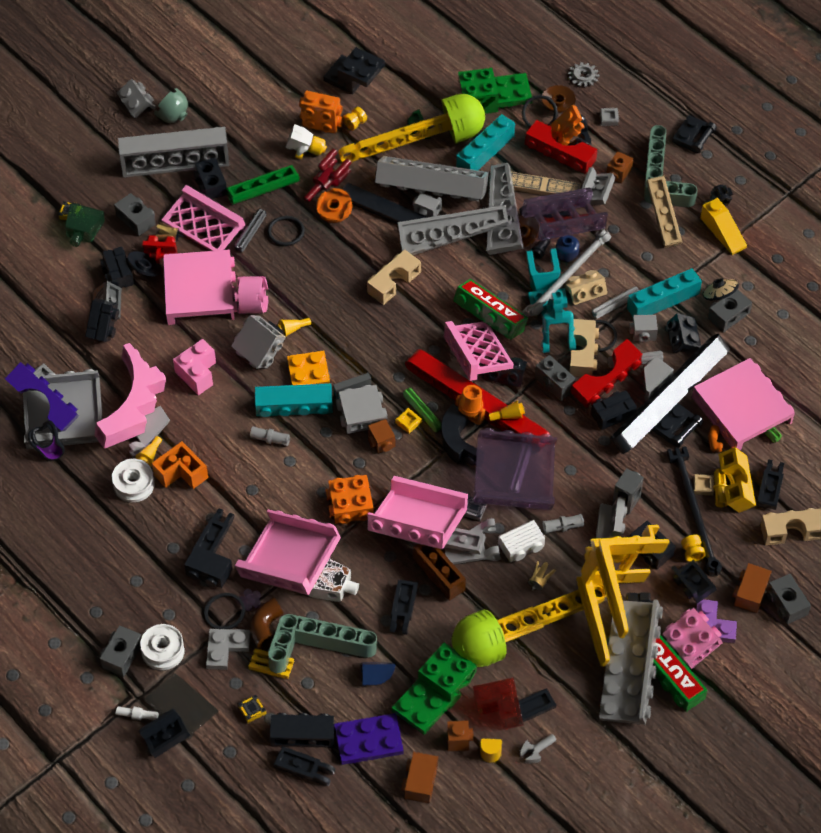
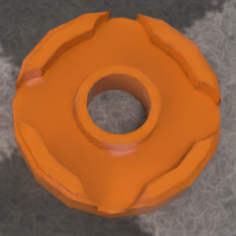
(339, 213)

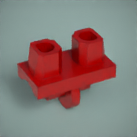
(159, 249)

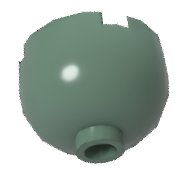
(173, 107)

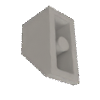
(654, 376)

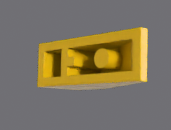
(722, 225)

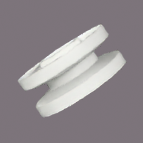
(130, 470)
(160, 636)

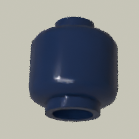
(567, 248)

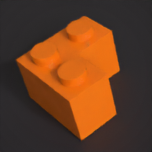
(179, 463)

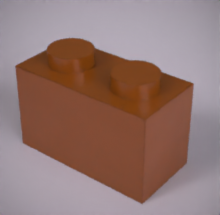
(752, 588)
(421, 777)

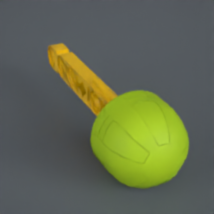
(461, 116)
(484, 638)

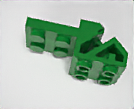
(495, 91)
(435, 688)

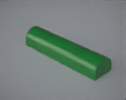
(262, 184)

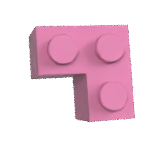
(194, 364)

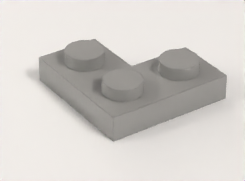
(223, 641)

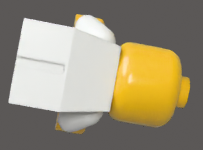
(304, 141)

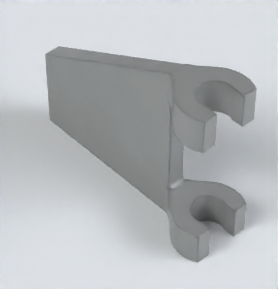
(155, 424)
(491, 553)

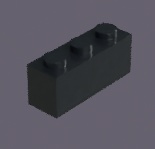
(302, 730)

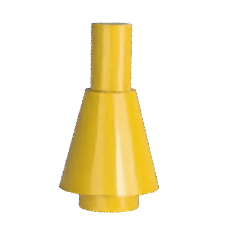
(291, 326)
(512, 411)
(149, 452)

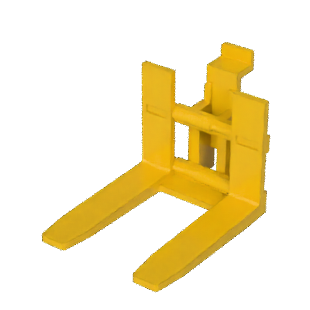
(602, 556)

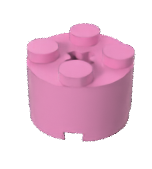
(251, 294)

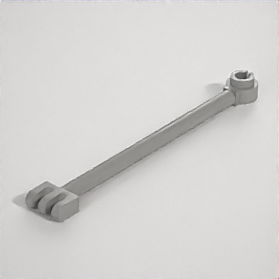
(535, 309)

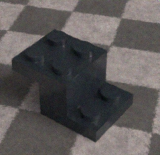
(354, 70)

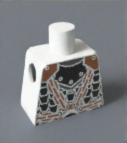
(334, 583)

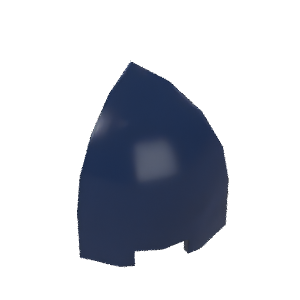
(376, 672)

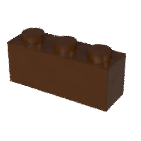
(440, 570)

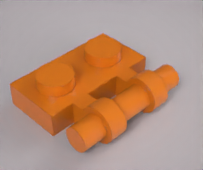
(567, 126)

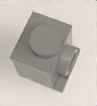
(427, 205)

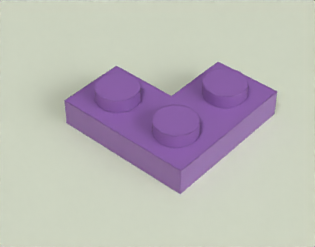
(726, 627)

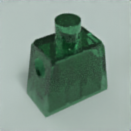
(83, 223)

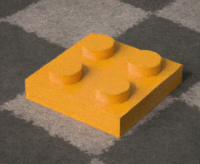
(308, 368)

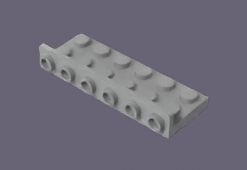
(631, 665)

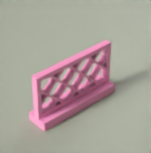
(210, 207)
(464, 351)

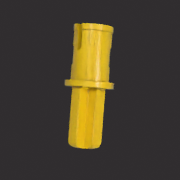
(720, 483)

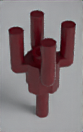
(328, 175)

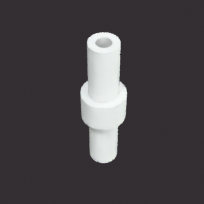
(137, 713)

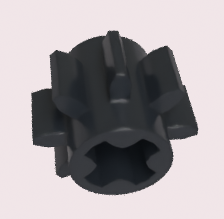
(722, 193)

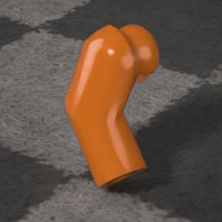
(713, 436)

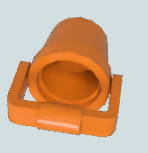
(471, 404)

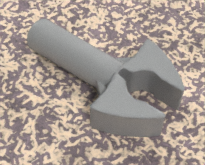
(527, 747)

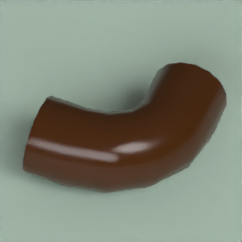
(261, 623)

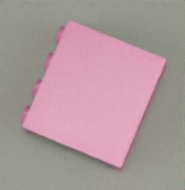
(199, 284)
(742, 403)
(419, 512)
(290, 552)

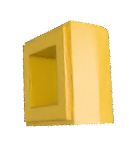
(491, 750)

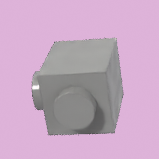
(644, 328)

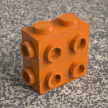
(321, 112)
(349, 499)

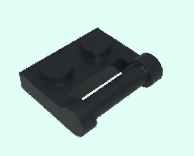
(688, 132)
(673, 422)

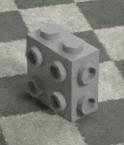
(258, 342)
(360, 408)

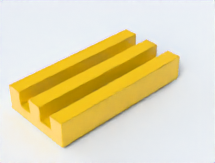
(259, 668)

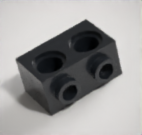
(210, 178)

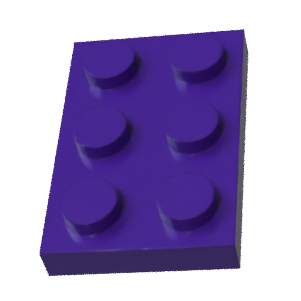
(369, 739)

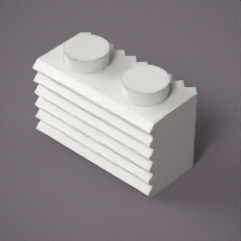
(521, 541)

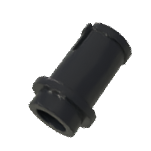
(539, 249)

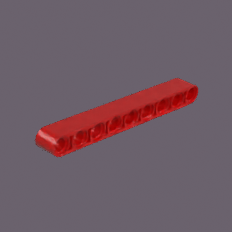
(452, 385)

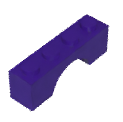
(24, 380)

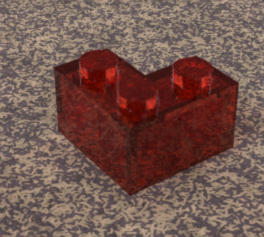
(500, 697)

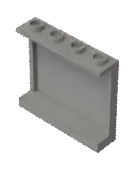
(78, 388)

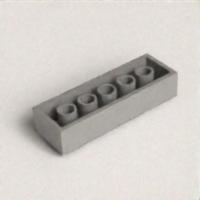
(172, 151)
(432, 178)

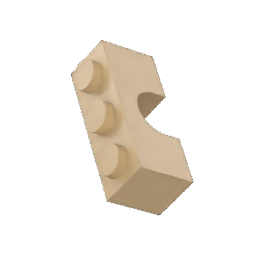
(402, 266)
(583, 361)
(775, 526)

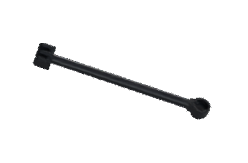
(679, 459)

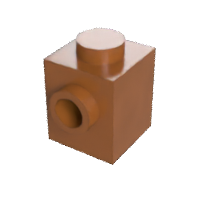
(620, 166)
(381, 436)
(459, 735)

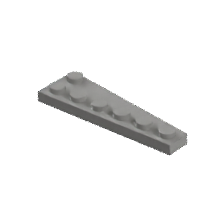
(502, 193)
(436, 231)

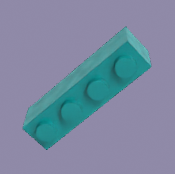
(486, 144)
(665, 294)
(293, 400)

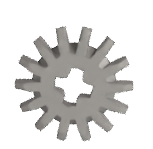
(576, 73)

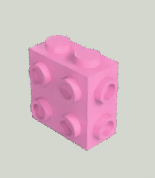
(692, 637)

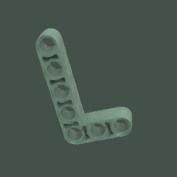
(680, 193)
(318, 634)

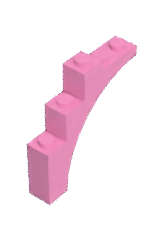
(130, 417)

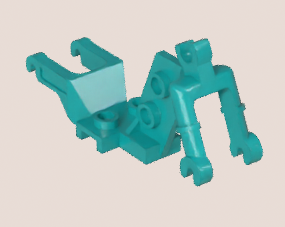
(553, 308)

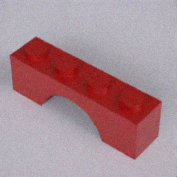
(577, 156)
(590, 387)

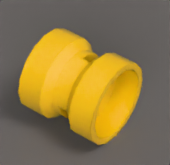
(354, 118)
(693, 548)

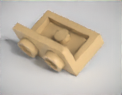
(586, 286)

